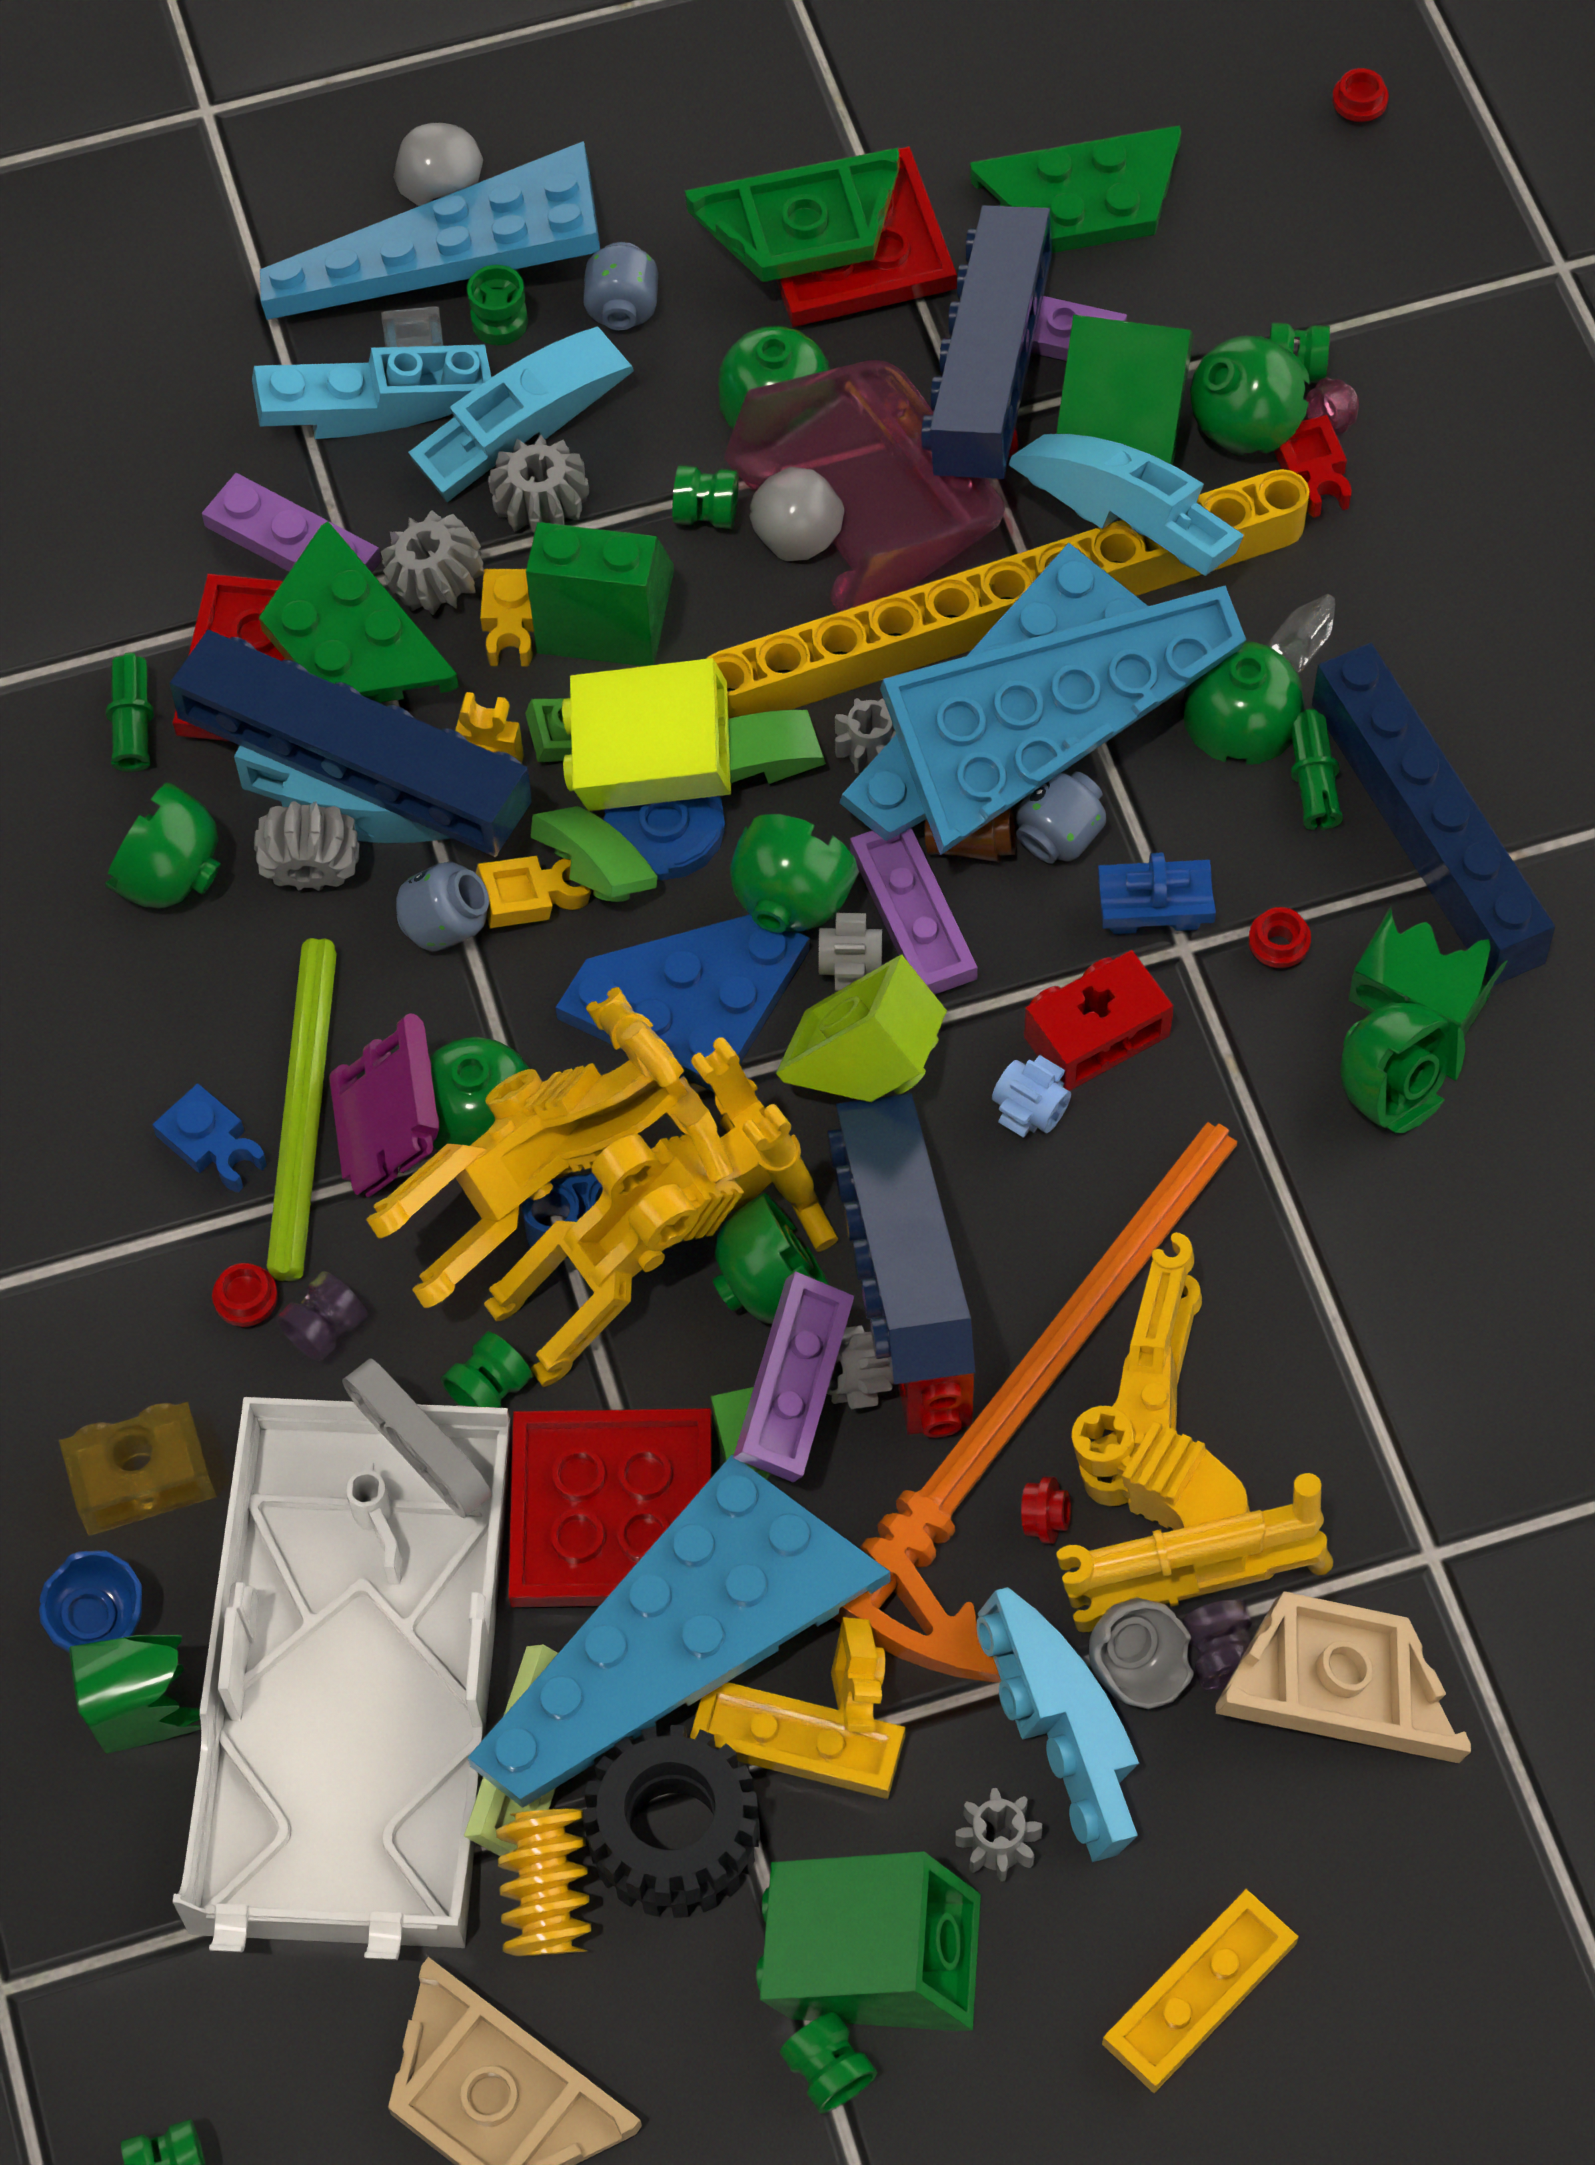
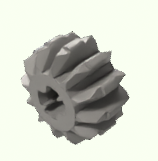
(538, 484)
(432, 562)
(306, 846)

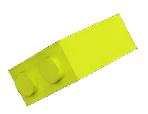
(648, 735)

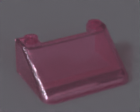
(865, 439)

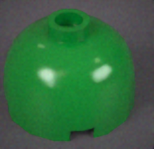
(763, 359)
(1249, 394)
(1245, 706)
(167, 852)
(790, 876)
(1399, 1062)
(461, 1081)
(758, 1255)

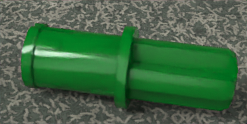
(129, 713)
(1315, 771)

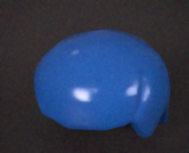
(90, 1600)

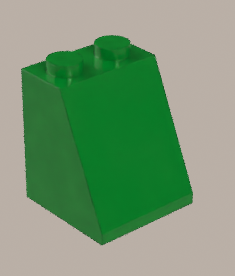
(1126, 383)
(598, 593)
(871, 1941)

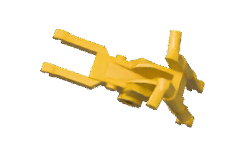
(549, 1132)
(657, 1201)
(1174, 1479)

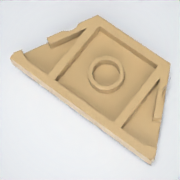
(1343, 1678)
(491, 2089)

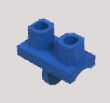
(1156, 894)

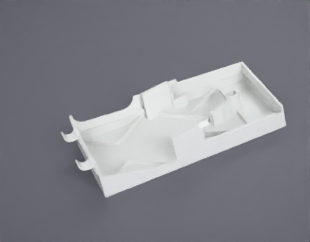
(344, 1685)

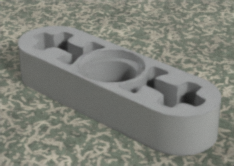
(417, 1438)

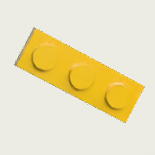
(800, 1739)
(1200, 1990)

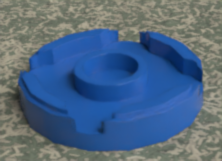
(674, 834)

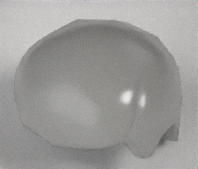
(436, 162)
(796, 513)
(1141, 1653)

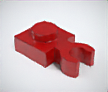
(1319, 459)

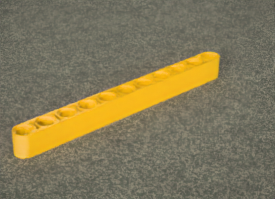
(976, 598)

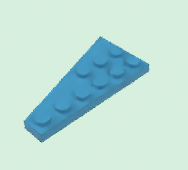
(509, 220)

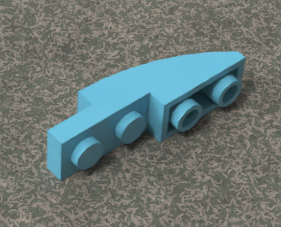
(356, 399)
(517, 403)
(1117, 481)
(287, 785)
(1055, 1693)

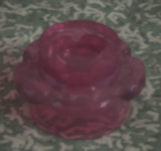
(1335, 400)

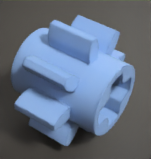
(1031, 1096)

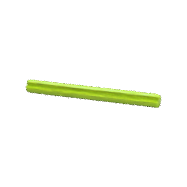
(301, 1110)

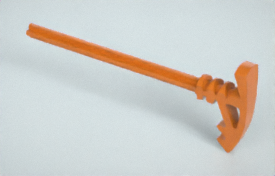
(926, 1515)

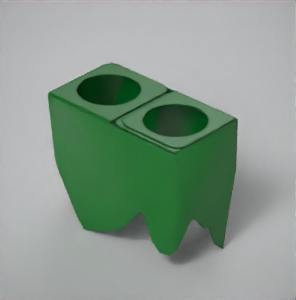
(1414, 971)
(122, 1690)

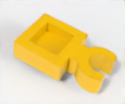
(506, 613)
(489, 727)
(525, 893)
(857, 1674)

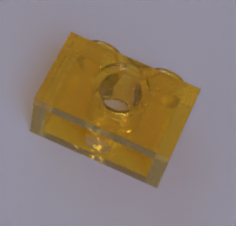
(170, 1480)

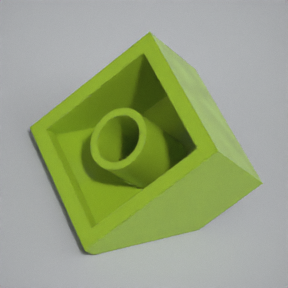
(866, 1036)

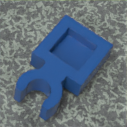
(208, 1132)

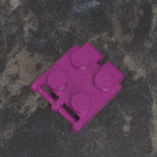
(388, 1112)

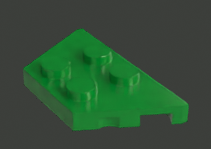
(1093, 188)
(801, 215)
(348, 626)

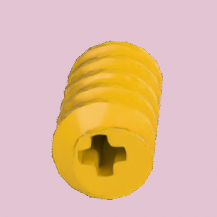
(543, 1882)

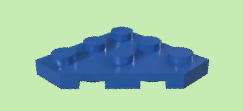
(693, 986)

